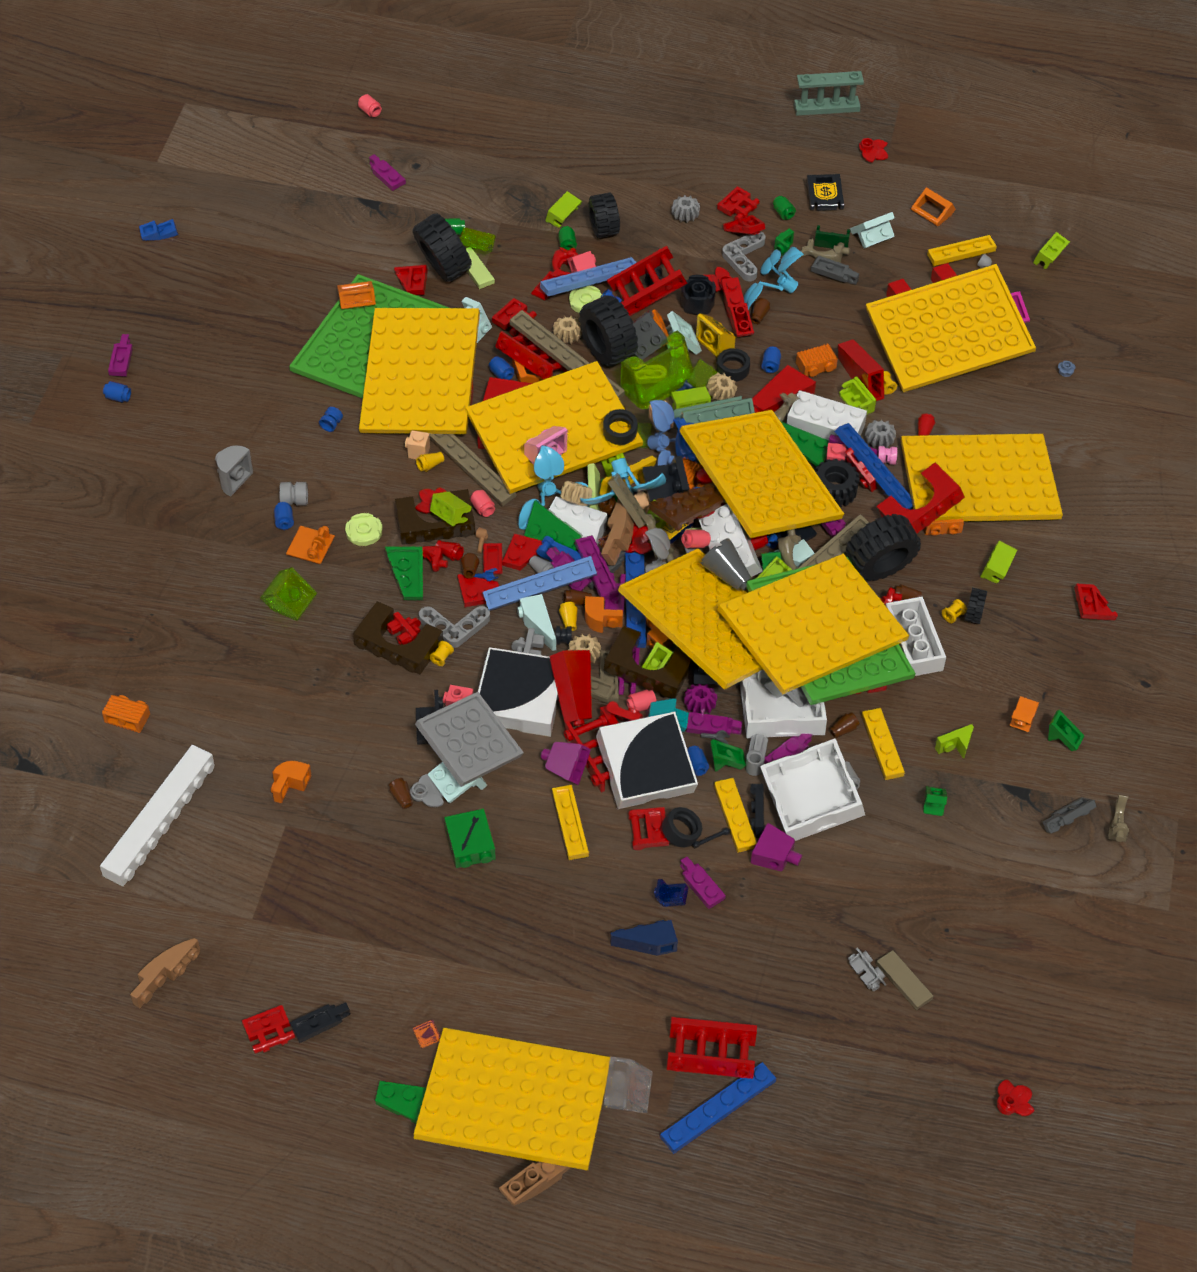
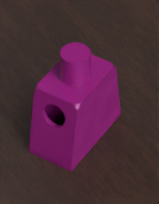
(566, 760)
(775, 850)

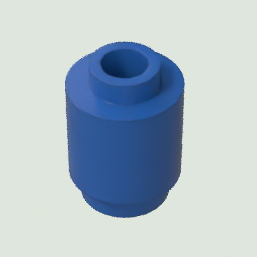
(771, 360)
(501, 368)
(117, 392)
(283, 516)
(698, 760)

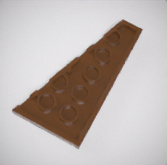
(686, 506)

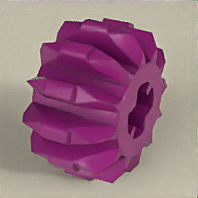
(700, 699)

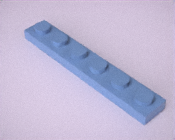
(584, 277)
(540, 583)

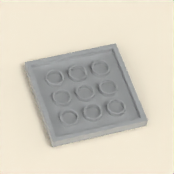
(469, 738)

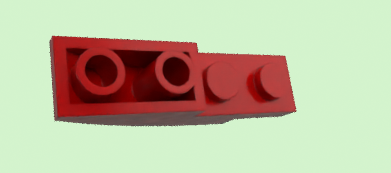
(736, 307)

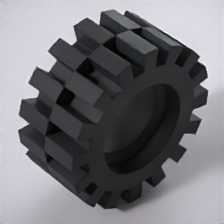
(976, 605)

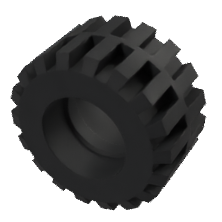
(604, 215)
(840, 473)

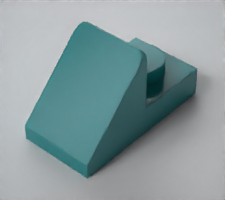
(668, 706)

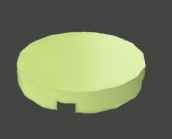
(582, 296)
(363, 529)

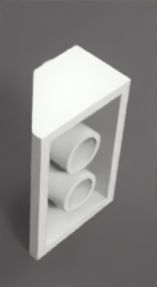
(582, 518)

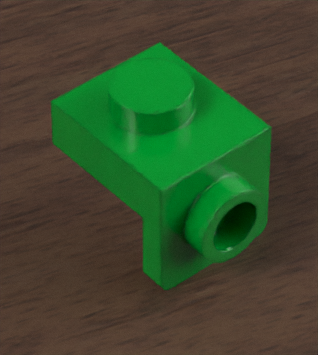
(784, 241)

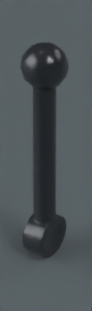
(726, 831)

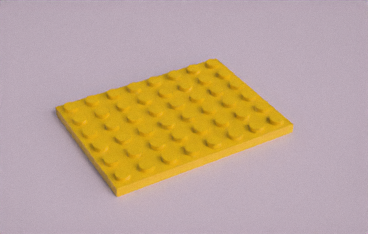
(950, 328)
(420, 370)
(568, 400)
(761, 473)
(997, 474)
(684, 605)
(812, 623)
(513, 1099)

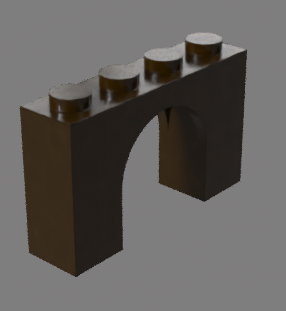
(416, 530)
(411, 656)
(664, 680)

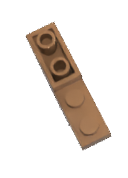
(620, 534)
(167, 964)
(532, 1181)

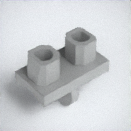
(532, 640)

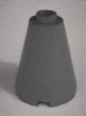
(727, 565)

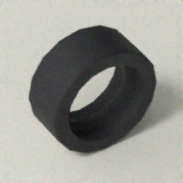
(734, 354)
(620, 438)
(673, 835)

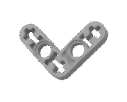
(754, 242)
(456, 630)

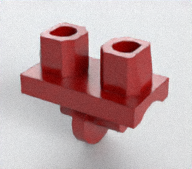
(409, 628)

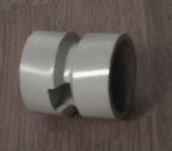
(294, 493)

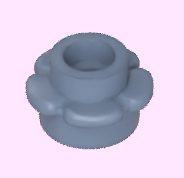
(1066, 368)

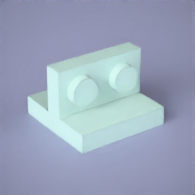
(874, 230)
(685, 329)

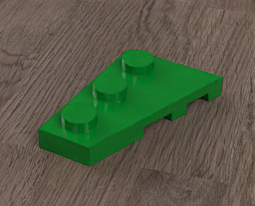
(812, 446)
(546, 523)
(408, 570)
(400, 1099)

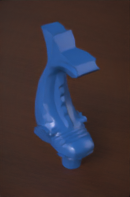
(681, 446)

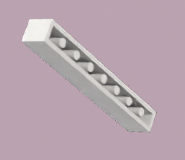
(157, 815)

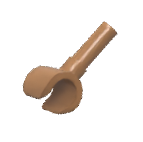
(482, 535)

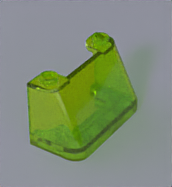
(659, 375)

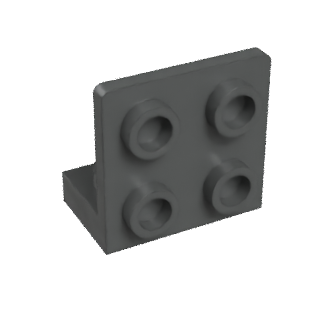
(649, 335)

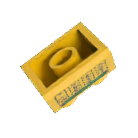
(713, 335)

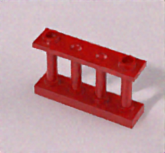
(656, 291)
(525, 356)
(571, 735)
(712, 1031)

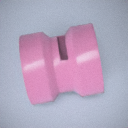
(890, 452)

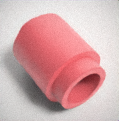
(369, 105)
(482, 503)
(695, 538)
(641, 700)

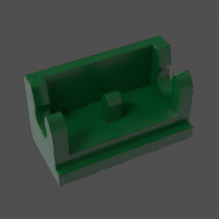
(828, 239)

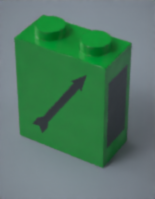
(470, 838)

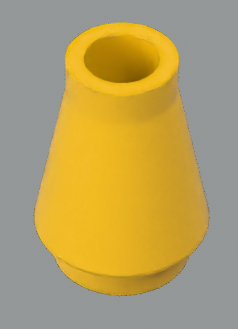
(428, 461)
(569, 614)

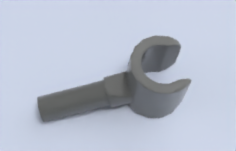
(720, 735)

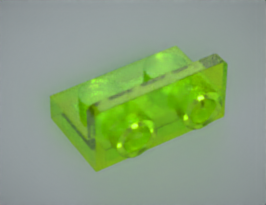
(477, 239)

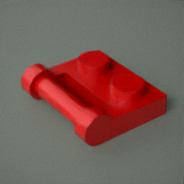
(622, 714)
(653, 821)

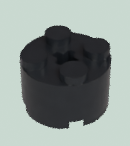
(698, 295)

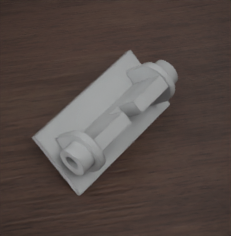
(863, 962)

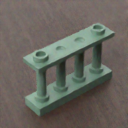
(828, 105)
(715, 410)

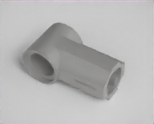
(756, 754)

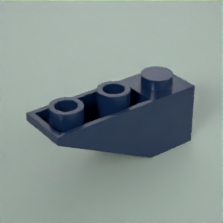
(649, 939)

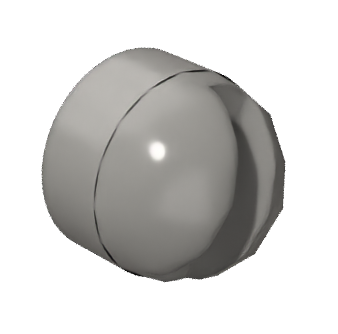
(985, 261)

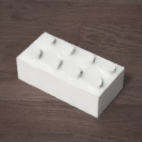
(823, 415)
(724, 525)
(923, 645)

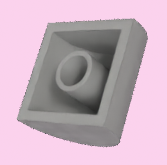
(233, 468)

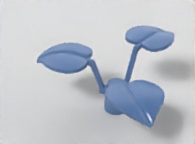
(662, 418)

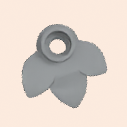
(430, 793)

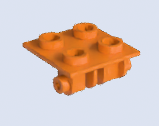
(311, 544)

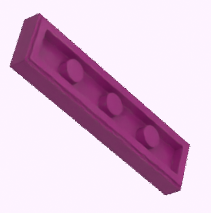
(603, 580)

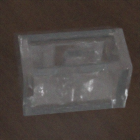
(627, 1085)

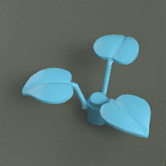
(785, 281)
(545, 466)
(620, 466)

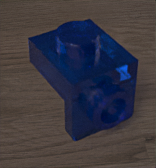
(671, 894)

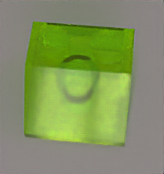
(289, 594)

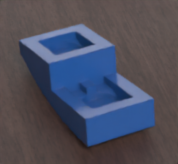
(164, 230)

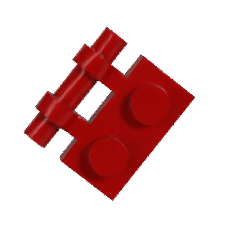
(733, 202)
(503, 317)
(267, 1023)

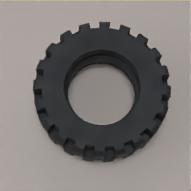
(442, 247)
(608, 330)
(883, 547)

